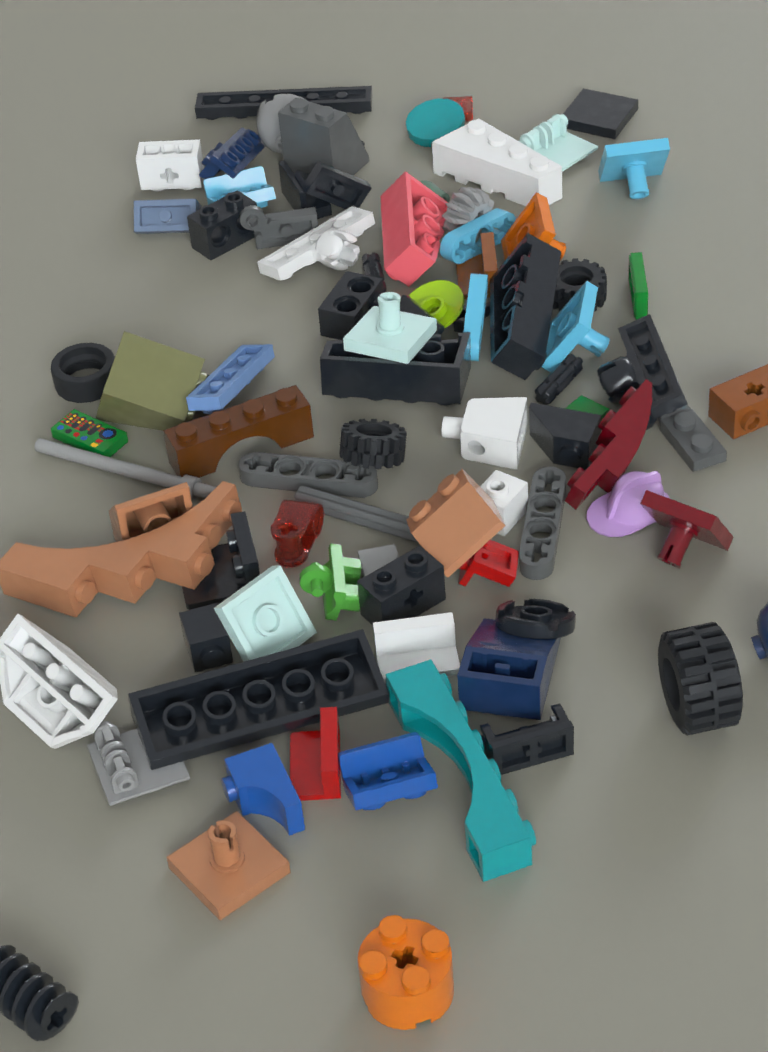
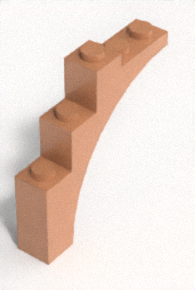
(122, 569)

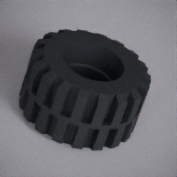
(700, 678)

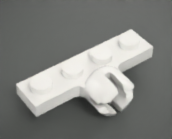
(326, 243)

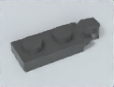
(692, 439)

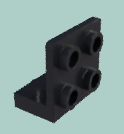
(233, 568)

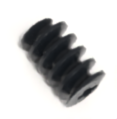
(32, 996)

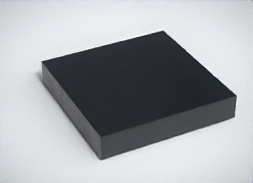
(600, 113)

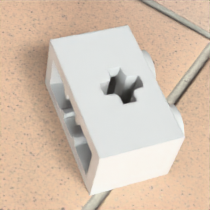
(169, 165)

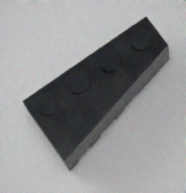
(523, 306)

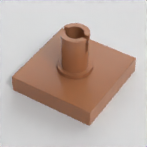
(228, 865)

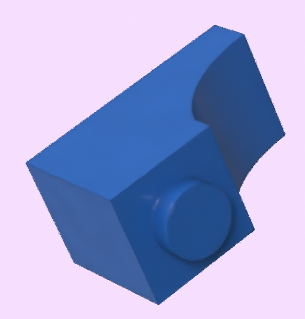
(263, 787)

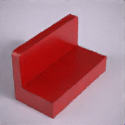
(315, 759)

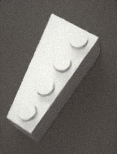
(496, 163)

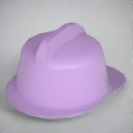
(620, 510)

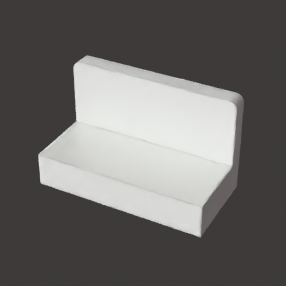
(416, 640)

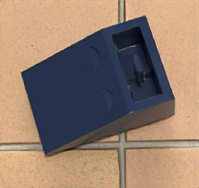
(506, 672)

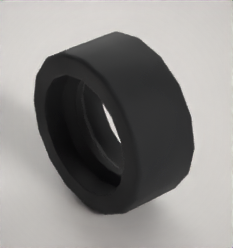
(77, 358)

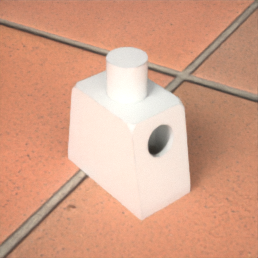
(490, 430)

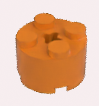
(406, 972)

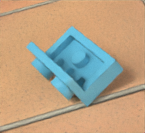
(249, 182)

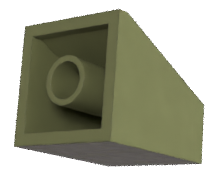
(150, 384)

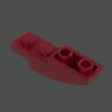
(616, 444)

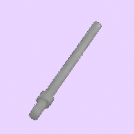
(123, 468)

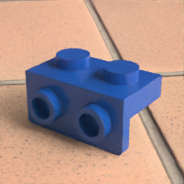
(386, 772)

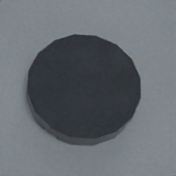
(535, 619)

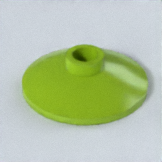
(441, 300)

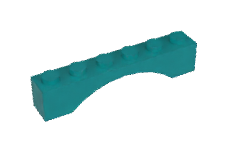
(493, 829)

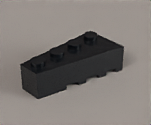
(433, 375)

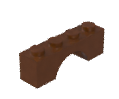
(199, 444)

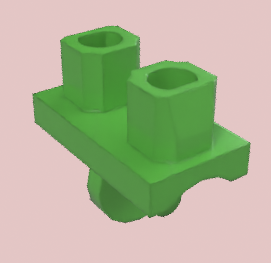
(334, 581)

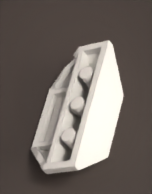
(51, 685)

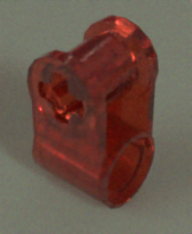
(296, 531)

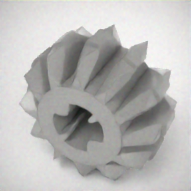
(465, 207)

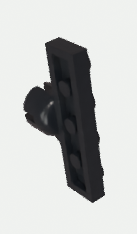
(644, 360)

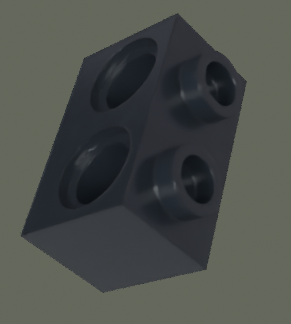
(217, 226)
(348, 303)

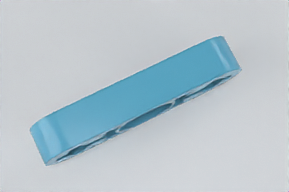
(451, 246)
(476, 312)

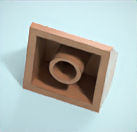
(149, 511)
(455, 521)

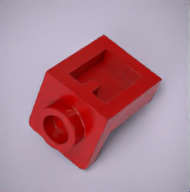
(493, 562)

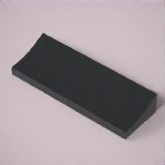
(256, 698)

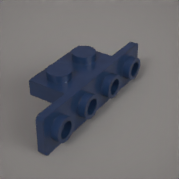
(232, 155)

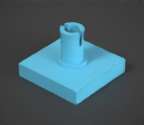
(634, 162)
(573, 327)

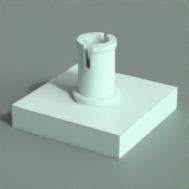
(390, 332)
(265, 616)

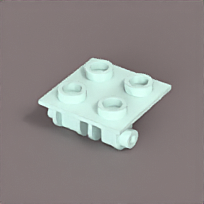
(556, 143)

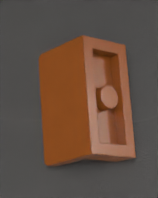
(481, 264)

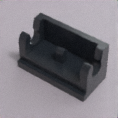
(531, 743)

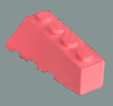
(410, 228)

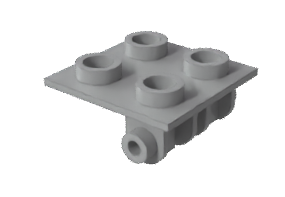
(125, 767)

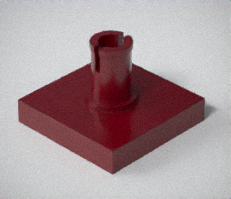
(684, 524)

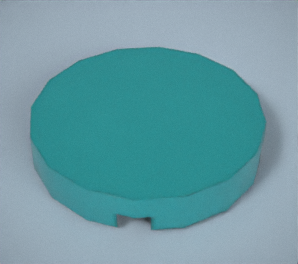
(434, 120)

